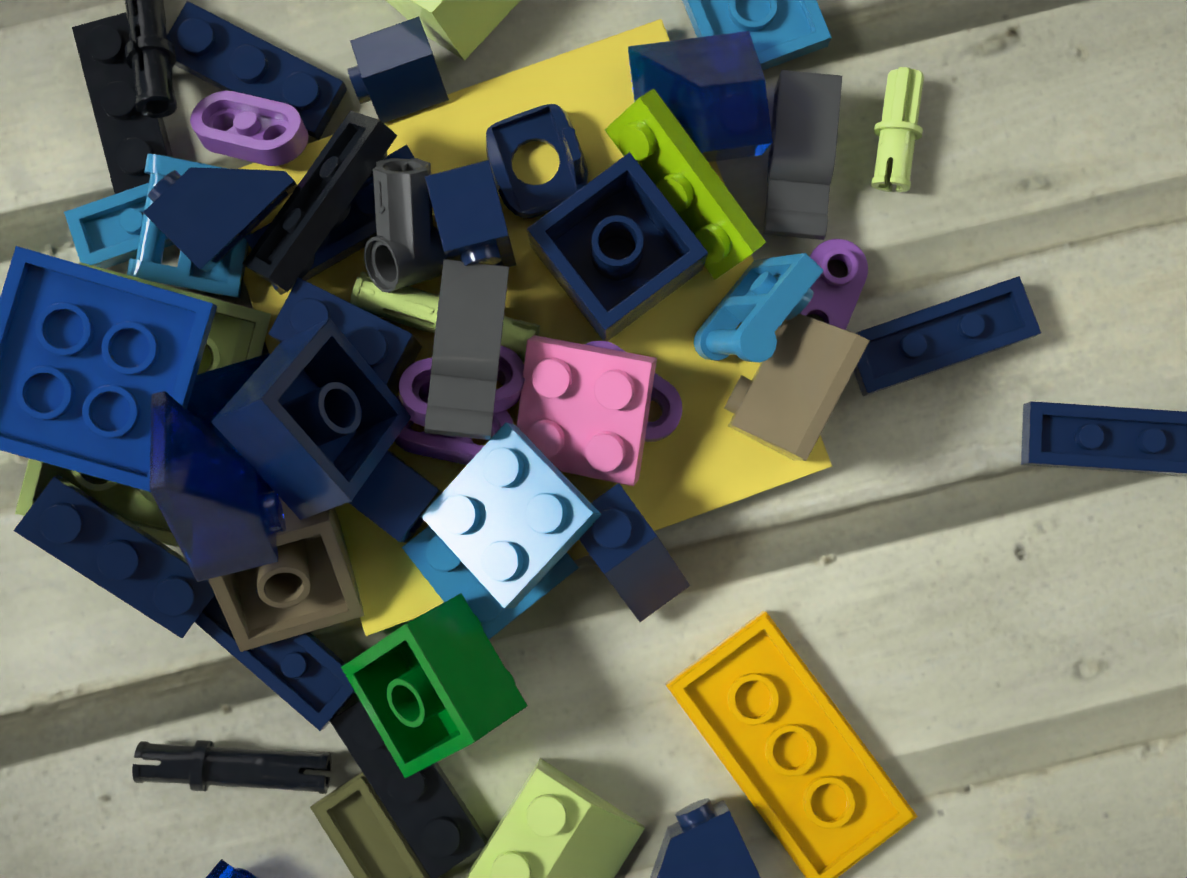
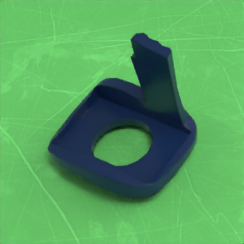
(543, 124)

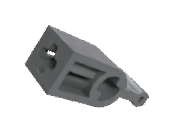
(802, 154)
(466, 350)

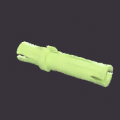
(420, 308)

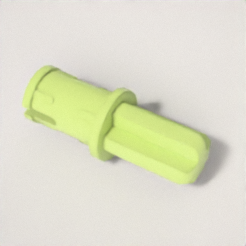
(898, 130)

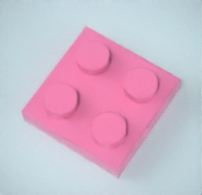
(587, 407)

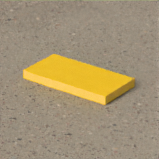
(791, 750)

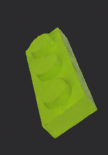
(686, 181)

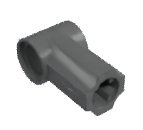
(406, 241)

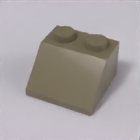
(796, 386)
(299, 593)

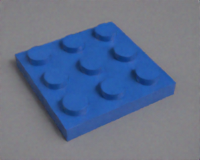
(84, 361)

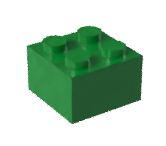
(434, 686)

